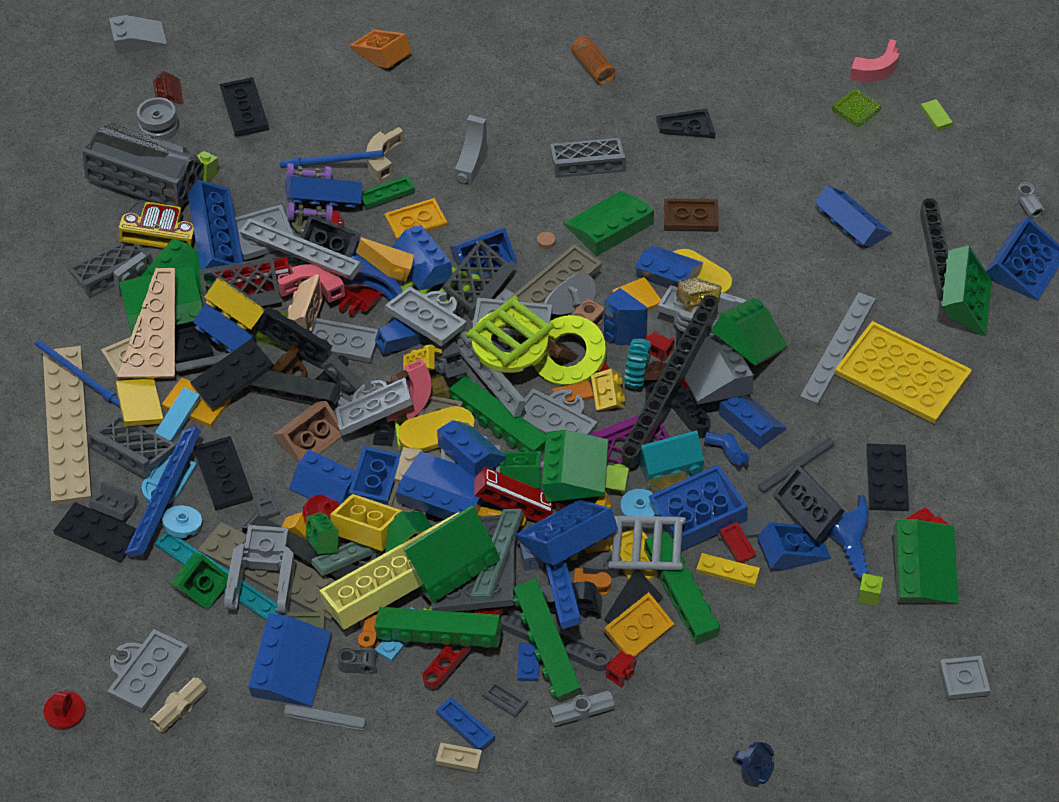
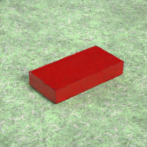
(737, 543)

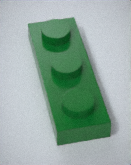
(387, 192)

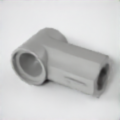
(1027, 198)

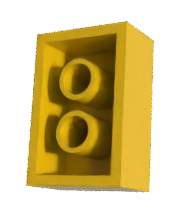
(233, 304)
(364, 521)

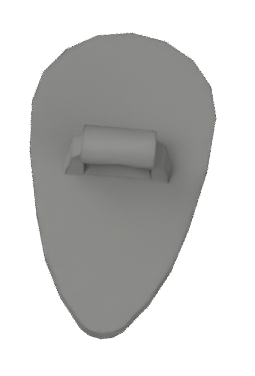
(571, 293)

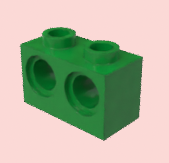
(321, 533)

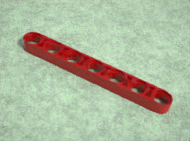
(454, 657)

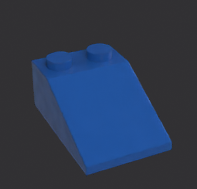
(791, 546)

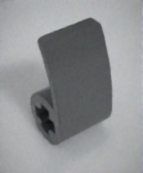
(595, 570)

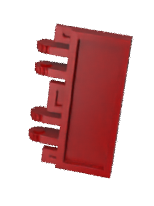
(359, 297)

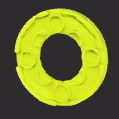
(527, 358)
(589, 365)

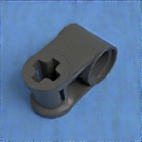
(358, 660)

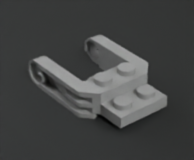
(672, 306)
(263, 550)

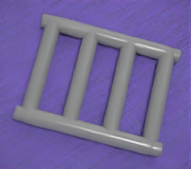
(678, 522)

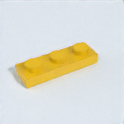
(728, 570)

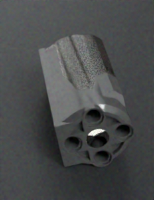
(141, 165)

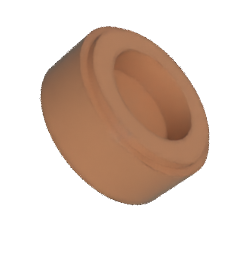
(546, 240)

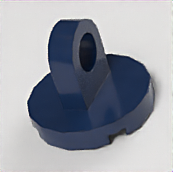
(756, 762)

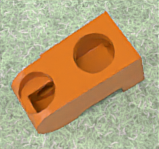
(601, 580)
(368, 636)

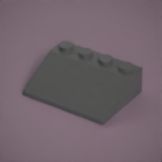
(718, 372)

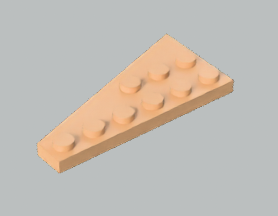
(153, 338)

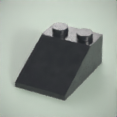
(330, 235)

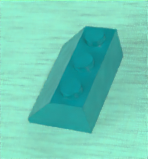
(672, 456)

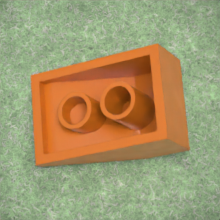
(383, 47)

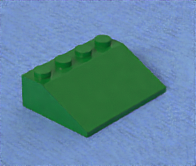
(611, 222)
(178, 256)
(967, 290)
(187, 297)
(750, 331)
(574, 465)
(451, 554)
(925, 563)

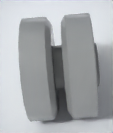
(158, 118)

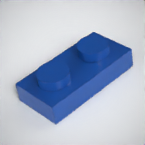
(527, 662)

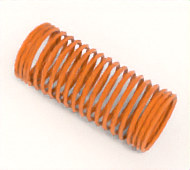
(602, 67)

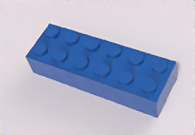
(214, 225)

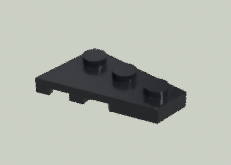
(687, 123)
(634, 590)

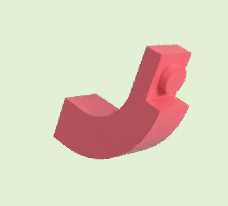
(876, 69)
(331, 283)
(419, 388)

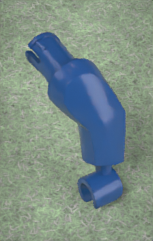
(730, 447)

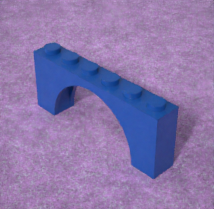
(395, 334)

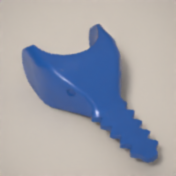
(849, 533)

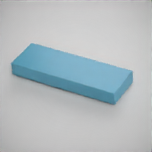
(178, 414)

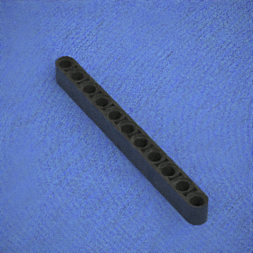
(670, 387)

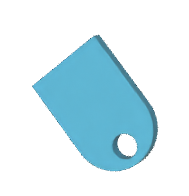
(151, 482)

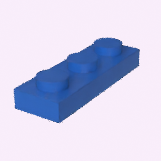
(465, 724)

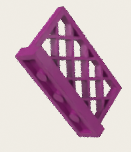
(620, 432)

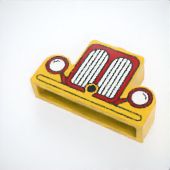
(155, 226)

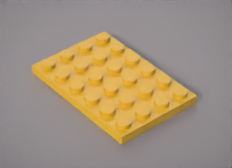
(903, 372)

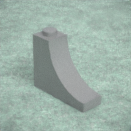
(473, 151)

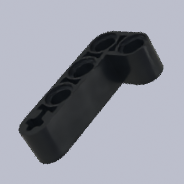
(686, 409)
(587, 597)

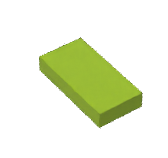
(936, 115)

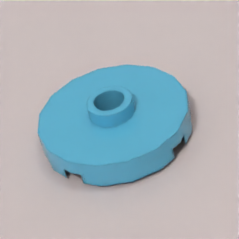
(629, 503)
(182, 521)

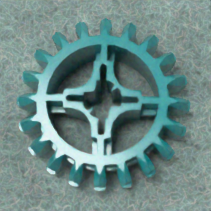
(636, 363)

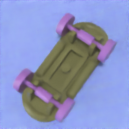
(299, 213)

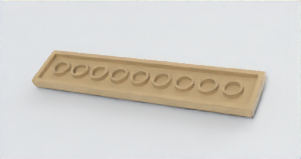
(66, 429)

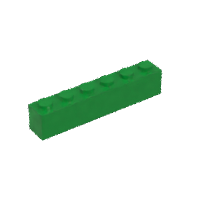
(495, 416)
(685, 594)
(438, 627)
(548, 641)

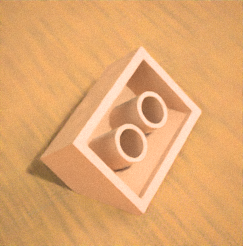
(306, 302)

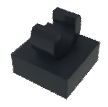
(384, 435)

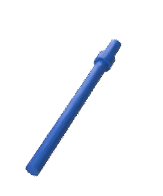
(298, 161)
(108, 394)

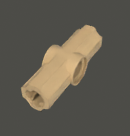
(178, 704)

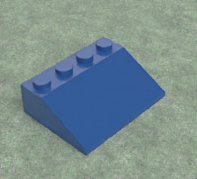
(1026, 260)
(437, 487)
(706, 503)
(568, 531)
(289, 661)

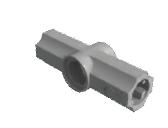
(570, 711)

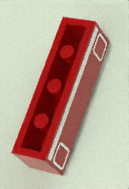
(281, 269)
(511, 494)

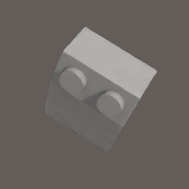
(136, 34)

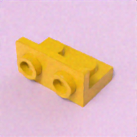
(427, 354)
(608, 390)

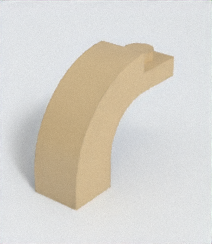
(381, 167)

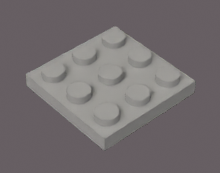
(270, 216)

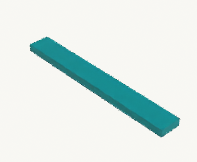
(248, 597)

